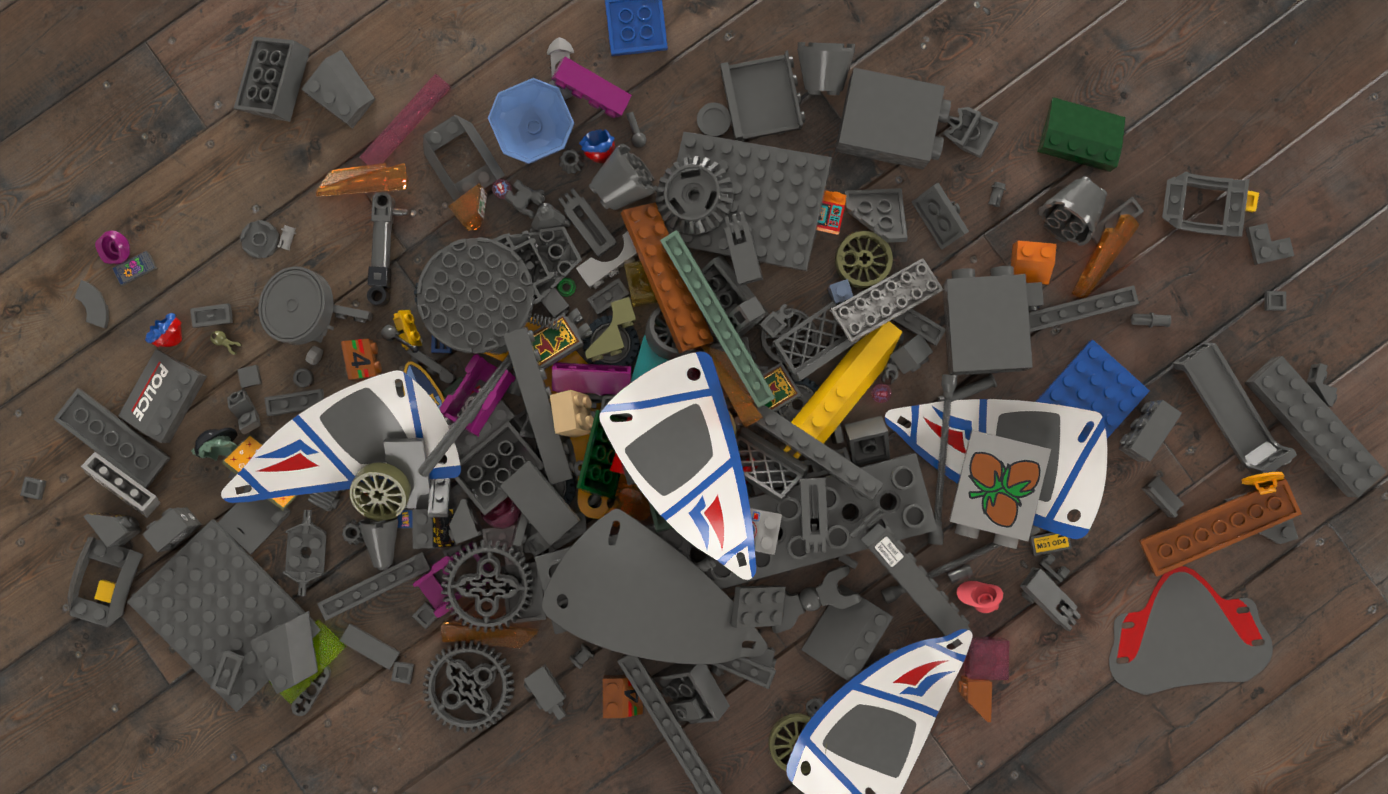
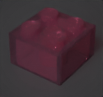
(987, 659)

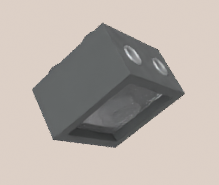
(171, 528)

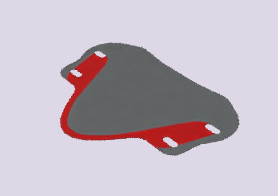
(1188, 637)

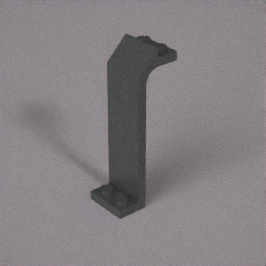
(1233, 410)

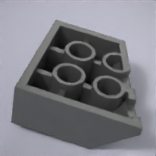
(339, 89)
(287, 653)
(692, 682)

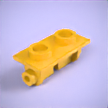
(405, 321)

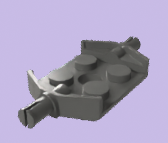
(297, 566)

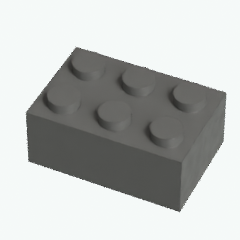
(1149, 430)

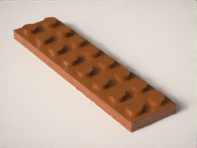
(673, 296)
(1219, 528)

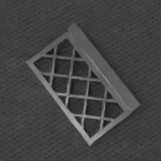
(820, 357)
(771, 456)

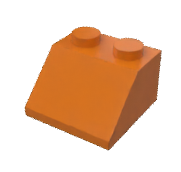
(1034, 260)

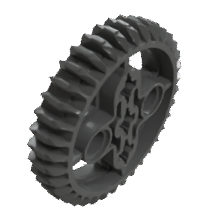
(496, 586)
(473, 694)

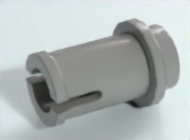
(286, 237)

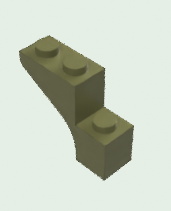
(611, 341)

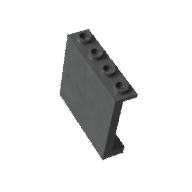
(762, 97)

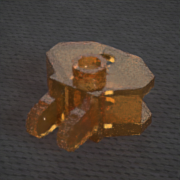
(627, 502)

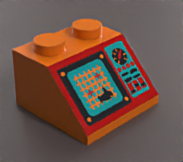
(831, 212)

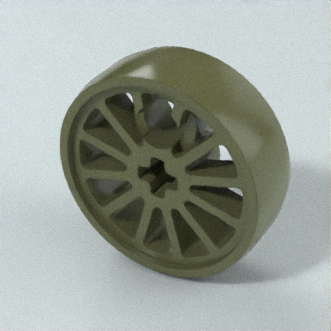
(840, 259)
(380, 491)
(805, 766)

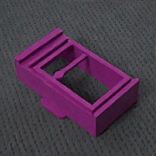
(476, 370)
(432, 588)

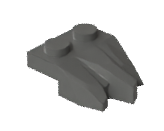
(971, 131)

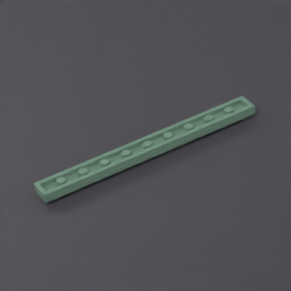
(717, 319)

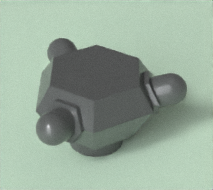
(548, 217)

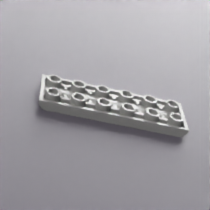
(886, 300)

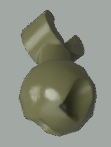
(222, 340)

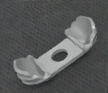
(558, 49)

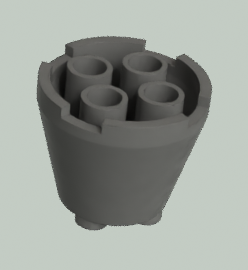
(825, 66)
(622, 179)
(1074, 211)

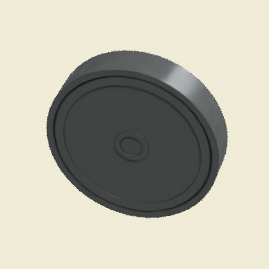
(295, 305)

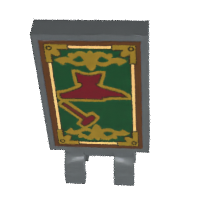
(558, 344)
(782, 388)

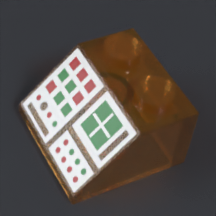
(470, 207)

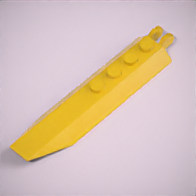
(847, 384)

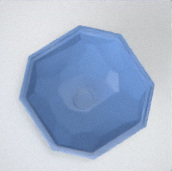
(531, 120)

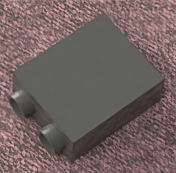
(892, 119)
(987, 322)

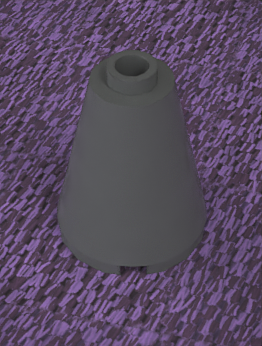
(380, 540)

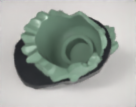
(215, 443)

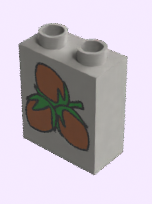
(999, 488)

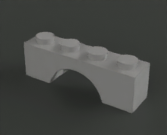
(595, 271)

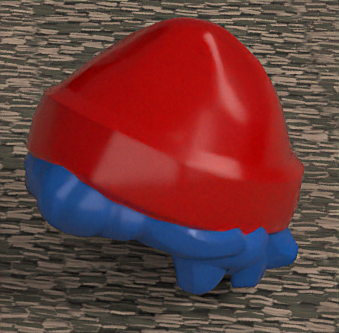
(598, 145)
(165, 332)

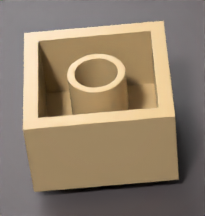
(571, 413)

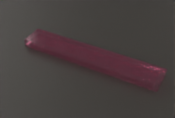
(405, 121)

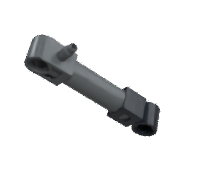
(379, 272)

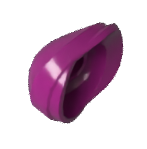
(113, 247)

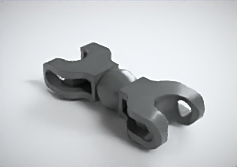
(812, 598)

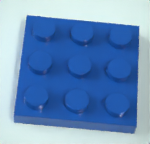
(635, 26)

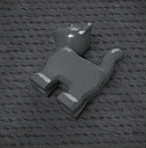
(523, 197)

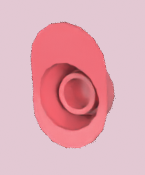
(980, 595)

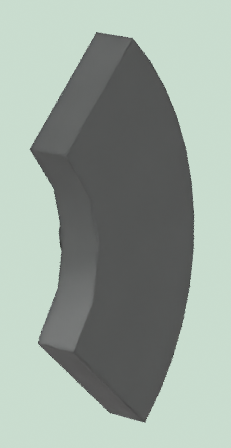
(94, 303)

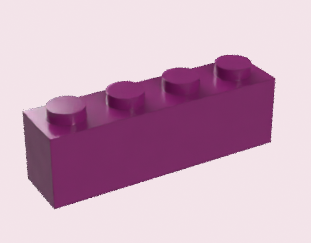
(591, 87)
(590, 378)

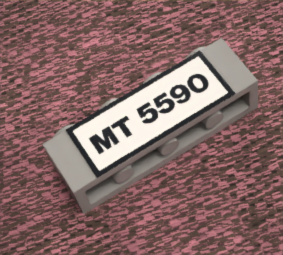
(120, 484)

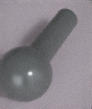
(638, 138)

